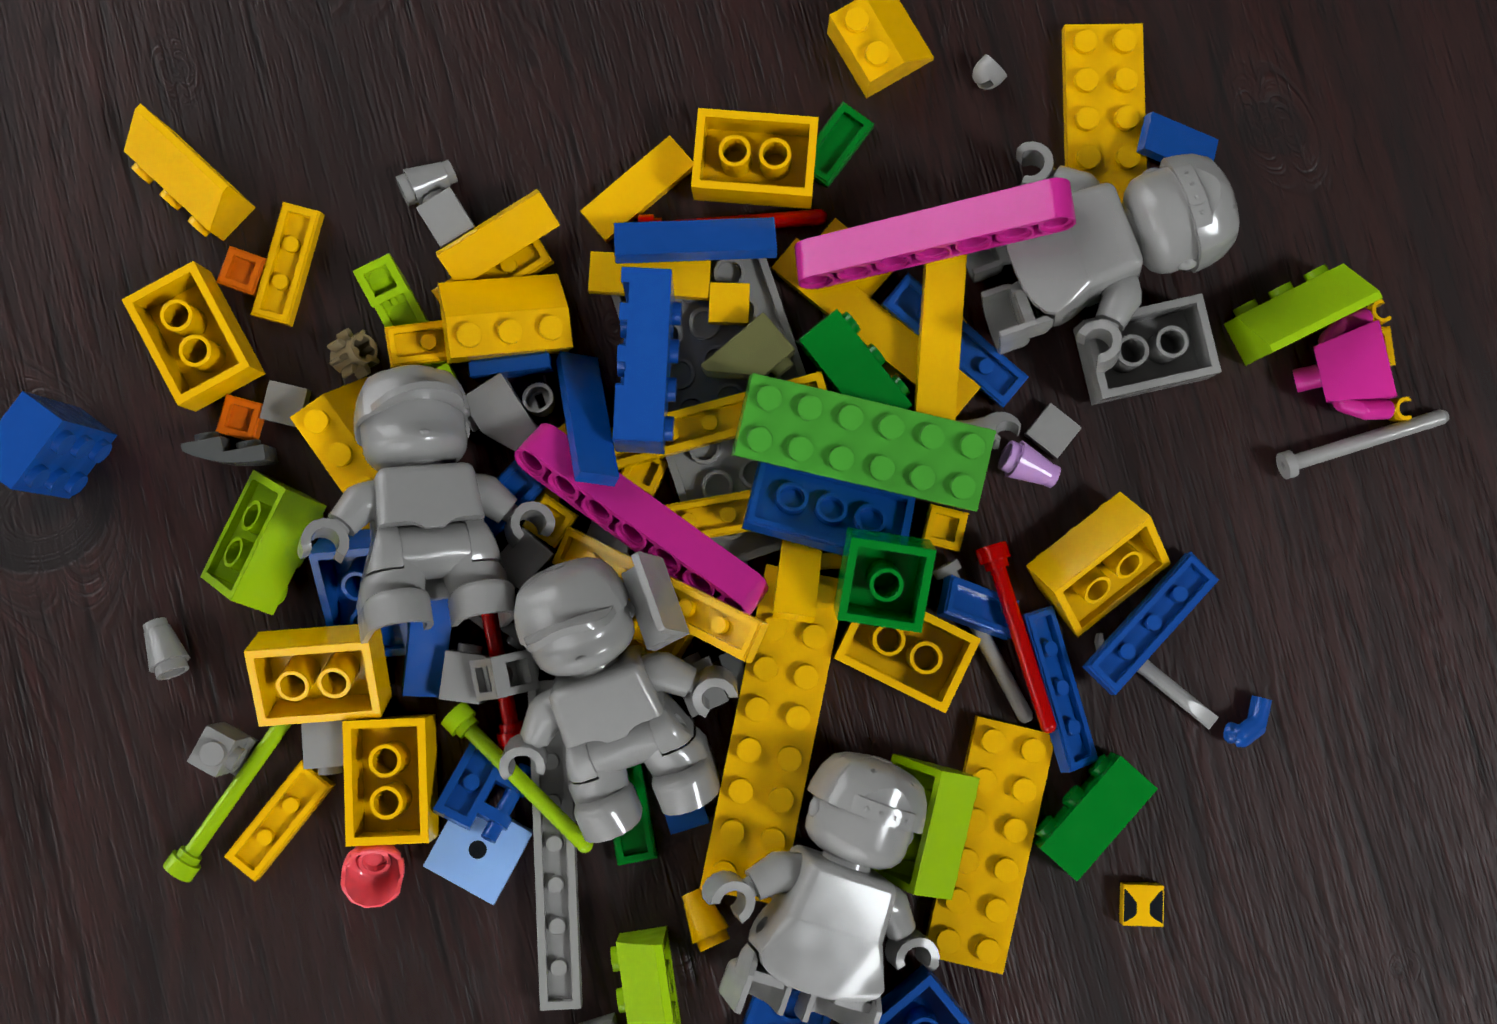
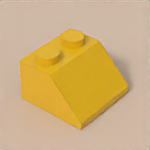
(877, 42)

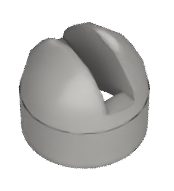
(988, 73)
(531, 403)

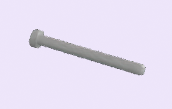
(1290, 463)
(993, 657)

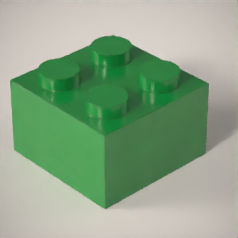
(884, 579)

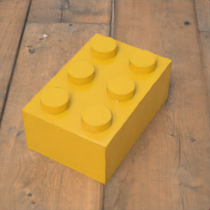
(754, 158)
(193, 336)
(916, 663)
(317, 675)
(390, 780)

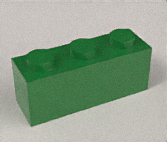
(850, 364)
(1093, 814)

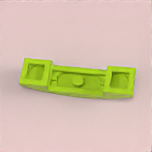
(392, 297)

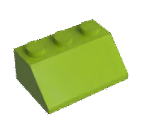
(1298, 310)
(261, 543)
(935, 856)
(646, 977)

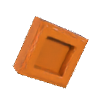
(241, 271)
(240, 418)

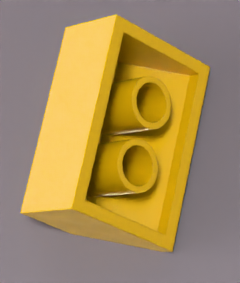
(184, 176)
(504, 317)
(330, 433)
(1099, 563)

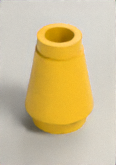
(704, 921)

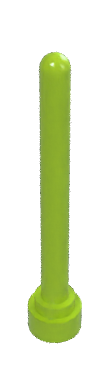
(462, 722)
(185, 862)

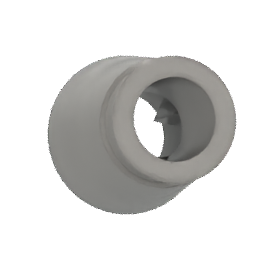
(423, 179)
(164, 650)

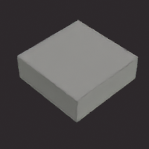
(283, 401)
(1052, 431)

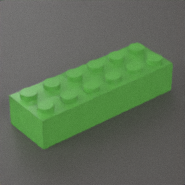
(863, 442)

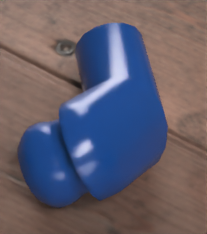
(1252, 727)

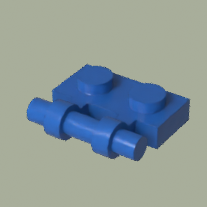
(469, 789)

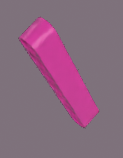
(936, 233)
(642, 523)

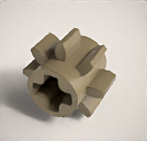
(353, 353)

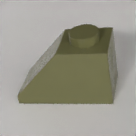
(755, 349)

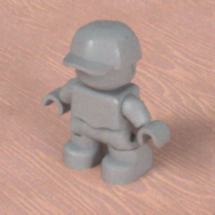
(1167, 222)
(424, 507)
(610, 701)
(831, 905)

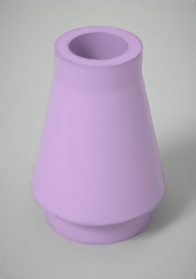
(1027, 464)

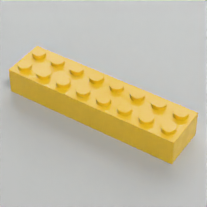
(772, 736)

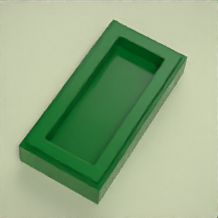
(839, 142)

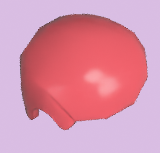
(372, 875)

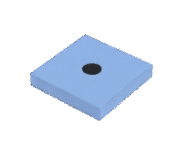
(475, 862)

